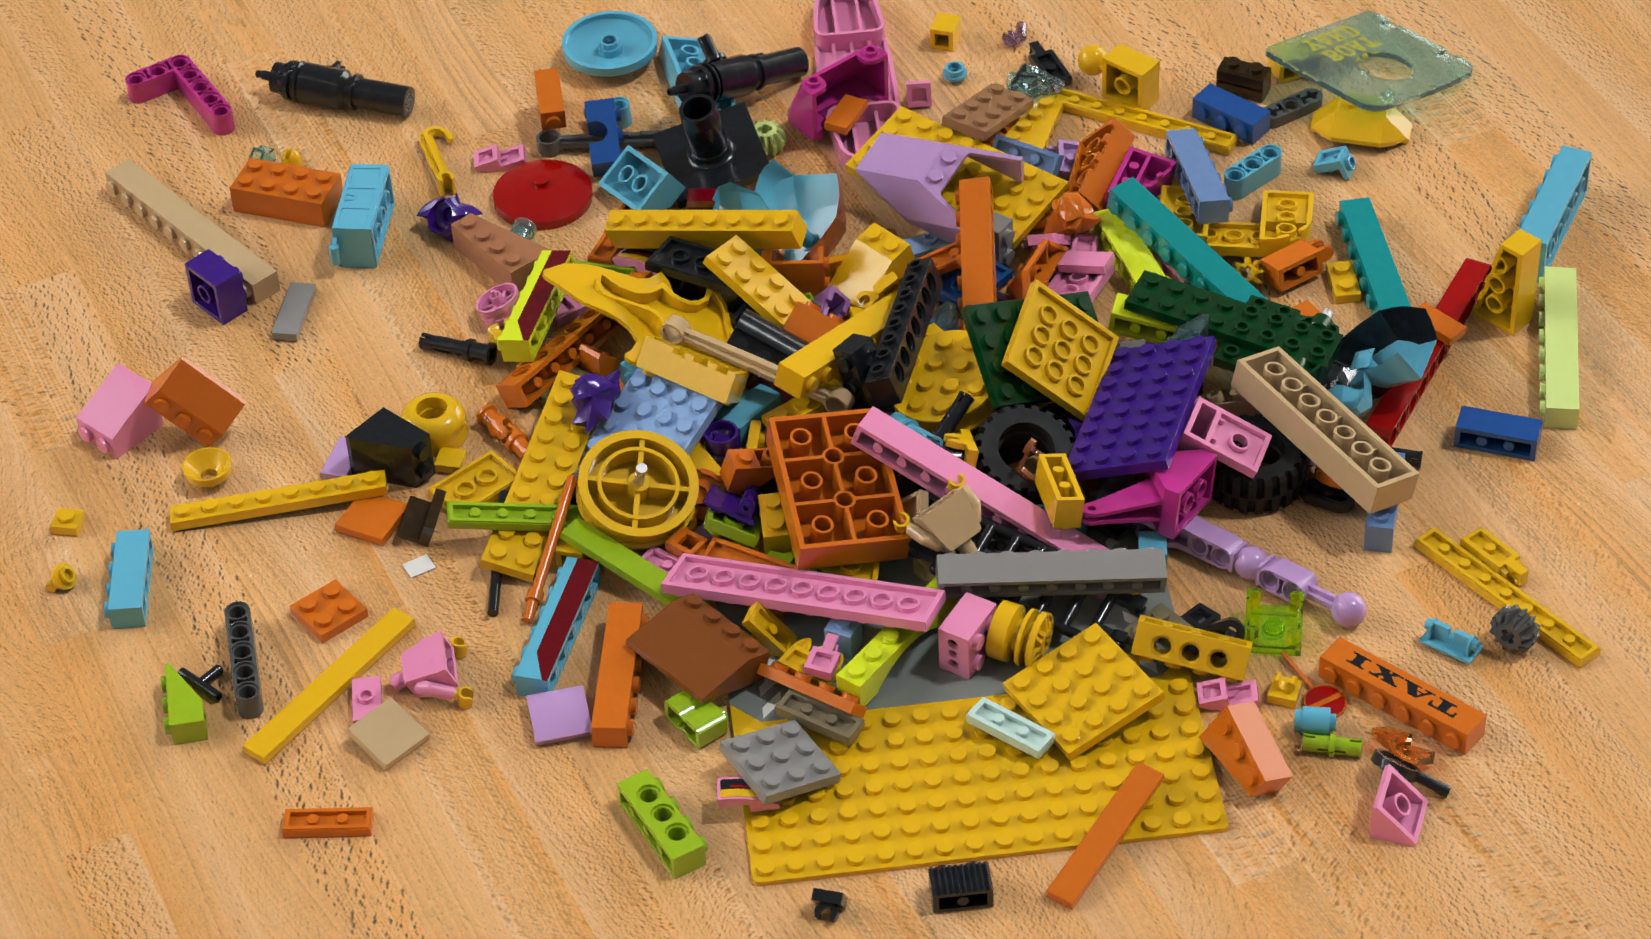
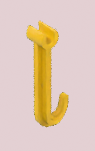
(444, 177)

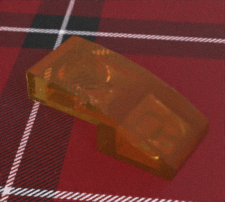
(1399, 744)

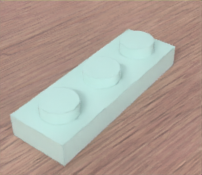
(1010, 727)

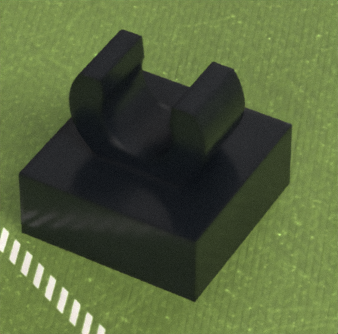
(828, 900)

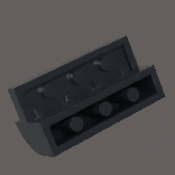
(764, 338)

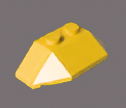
(1353, 125)

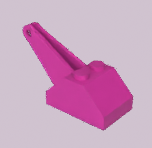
(1166, 499)

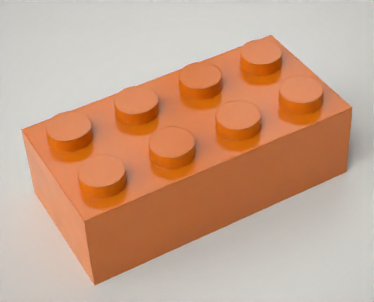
(286, 192)

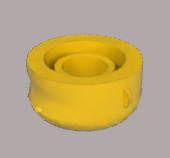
(440, 417)

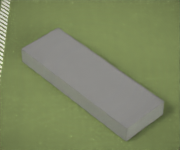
(293, 311)

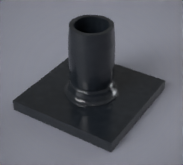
(711, 146)

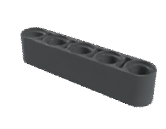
(244, 660)

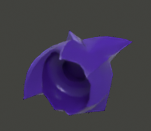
(444, 212)
(594, 398)

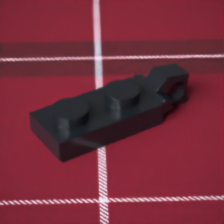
(1048, 62)

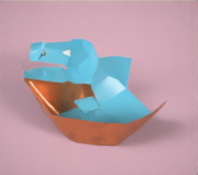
(815, 196)

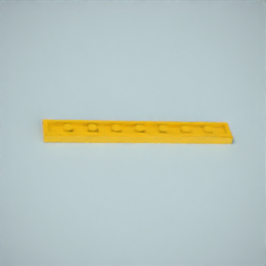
(1142, 120)
(1501, 592)
(328, 686)

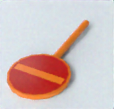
(1321, 694)

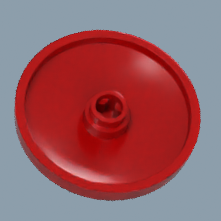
(545, 192)

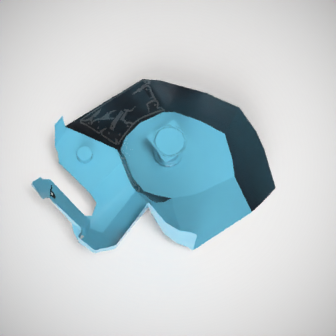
(1381, 354)

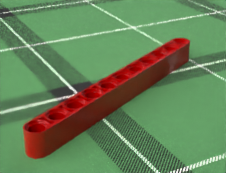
(1401, 400)

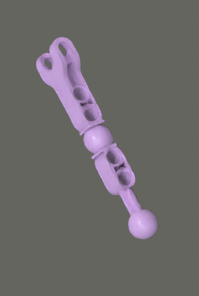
(1253, 564)

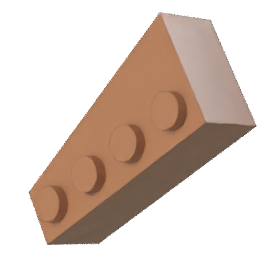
(495, 249)

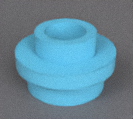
(954, 72)

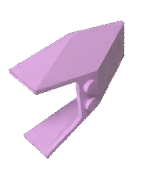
(915, 172)

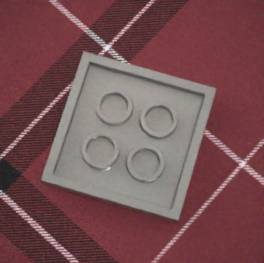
(779, 762)

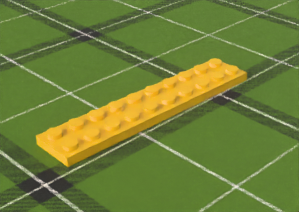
(548, 460)

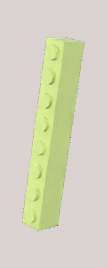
(1559, 348)

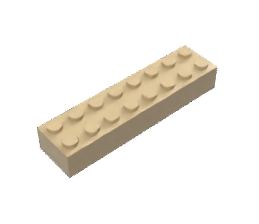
(1325, 430)

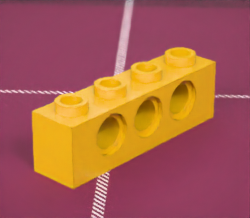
(1207, 642)

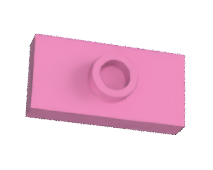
(365, 696)

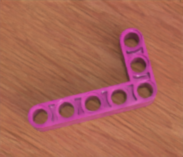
(182, 74)

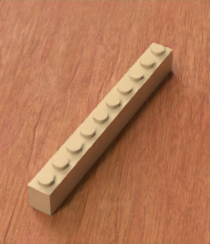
(188, 226)

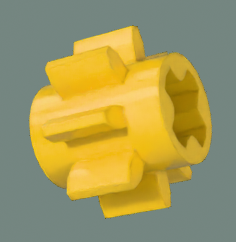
(1255, 271)

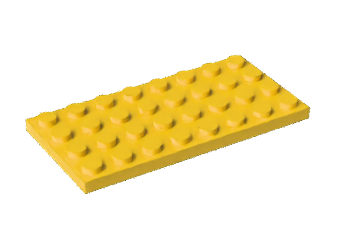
(1022, 201)

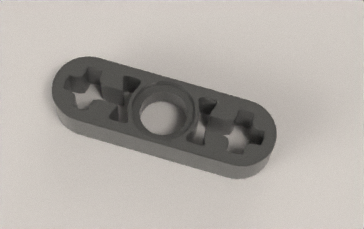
(1305, 101)

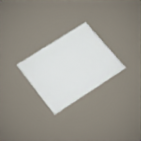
(418, 566)

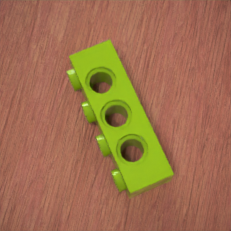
(662, 823)

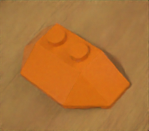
(1039, 265)

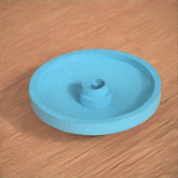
(609, 43)

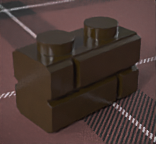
(1244, 78)

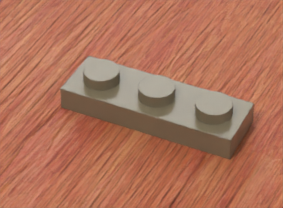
(819, 717)

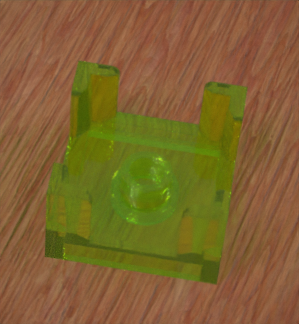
(1274, 627)

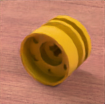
(1019, 634)

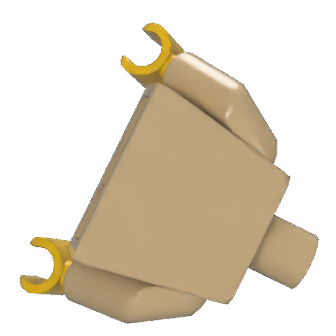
(948, 521)

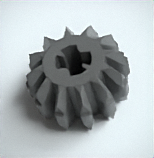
(1514, 629)

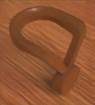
(1028, 449)

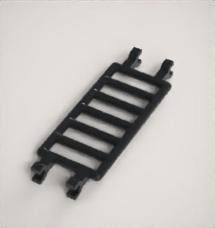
(1134, 603)

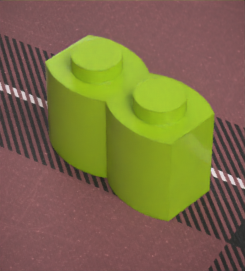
(697, 721)

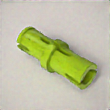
(1332, 745)

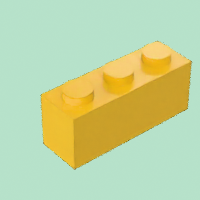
(1059, 491)

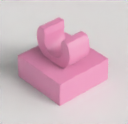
(918, 93)

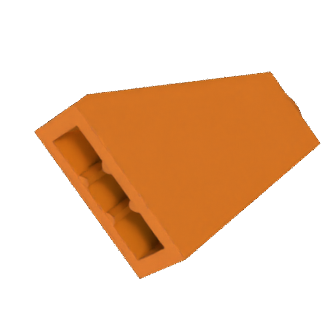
(550, 99)

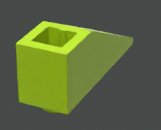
(185, 709)

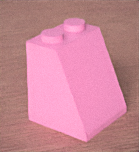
(117, 414)

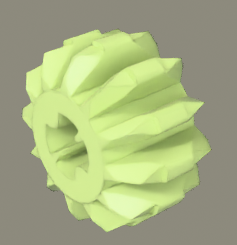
(771, 136)

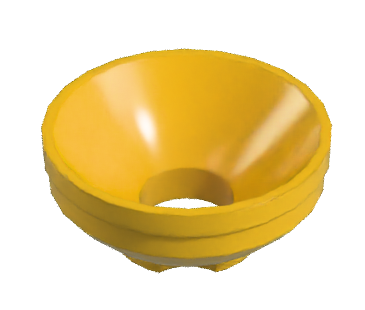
(205, 462)

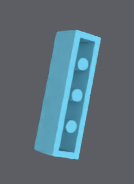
(130, 579)

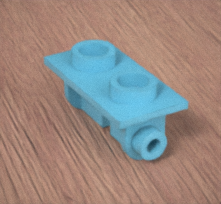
(1455, 644)

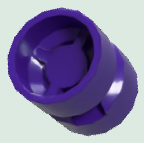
(719, 438)

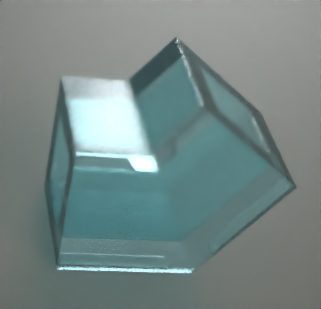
(263, 153)

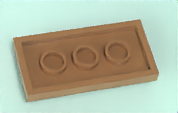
(988, 111)

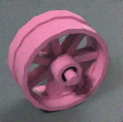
(497, 303)

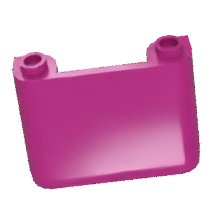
(859, 75)

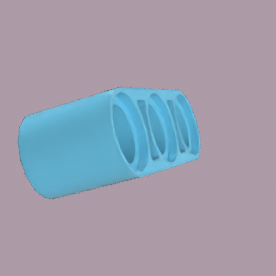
(1253, 171)

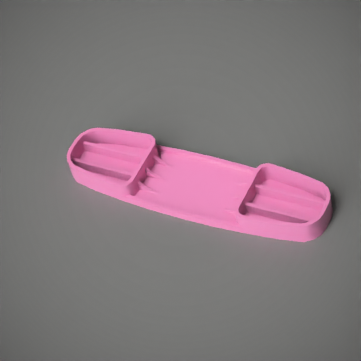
(839, 31)

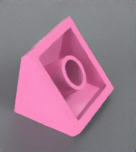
(1397, 810)

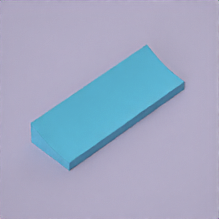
(679, 54)

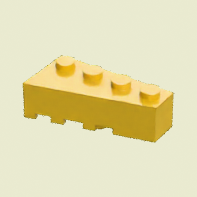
(1511, 284)
(692, 370)

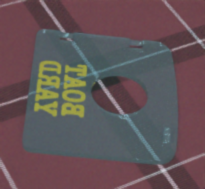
(1332, 52)

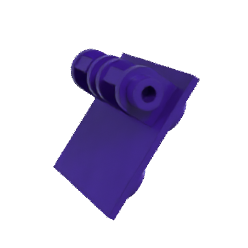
(742, 509)

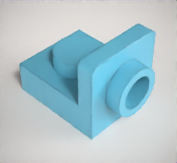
(1335, 159)

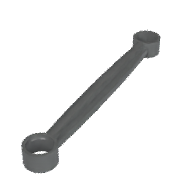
(551, 142)

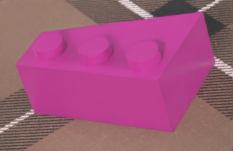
(1147, 169)

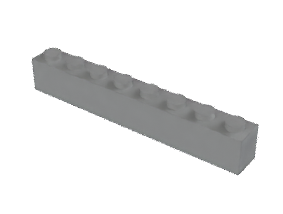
(1052, 572)

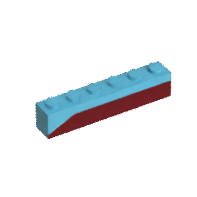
(557, 627)

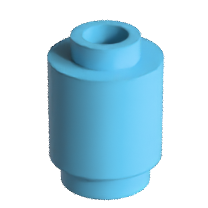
(1314, 720)

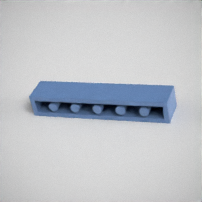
(1198, 176)

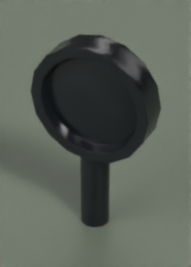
(1409, 771)

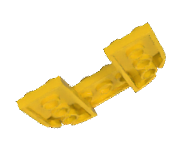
(1284, 220)

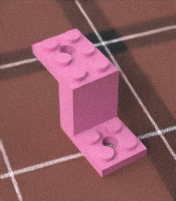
(1215, 430)

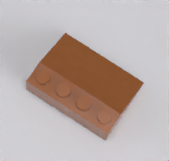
(699, 649)

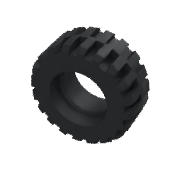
(1018, 427)
(1272, 485)

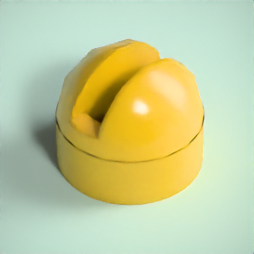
(291, 157)

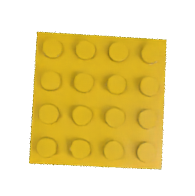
(1059, 349)
(1083, 691)

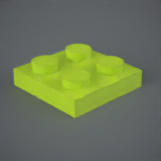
(725, 525)

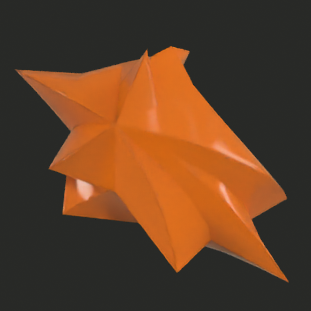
(1069, 216)

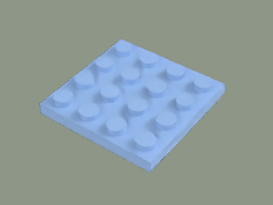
(660, 408)

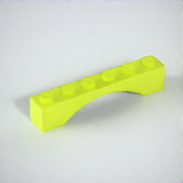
(872, 664)

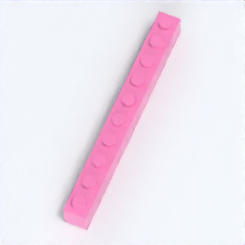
(933, 466)

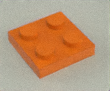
(329, 611)

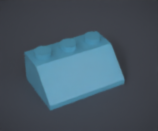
(640, 182)

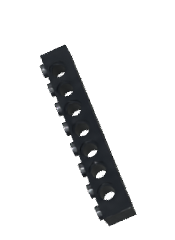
(904, 333)

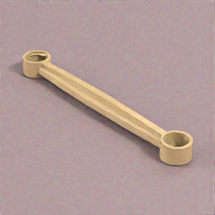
(747, 361)

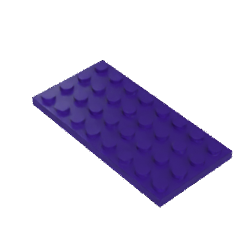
(1141, 408)

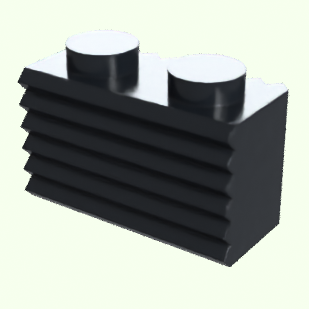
(960, 886)

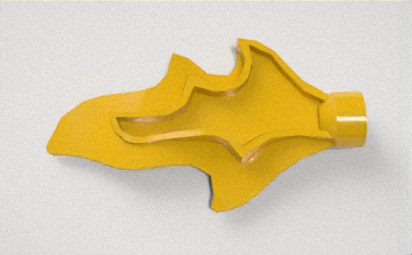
(642, 304)

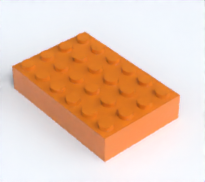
(833, 493)

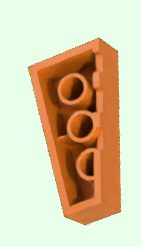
(1098, 162)

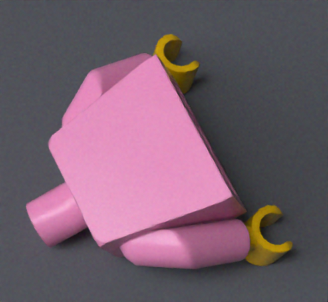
(432, 671)

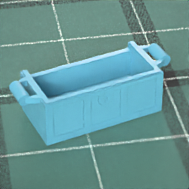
(362, 217)

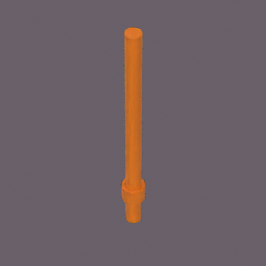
(535, 593)

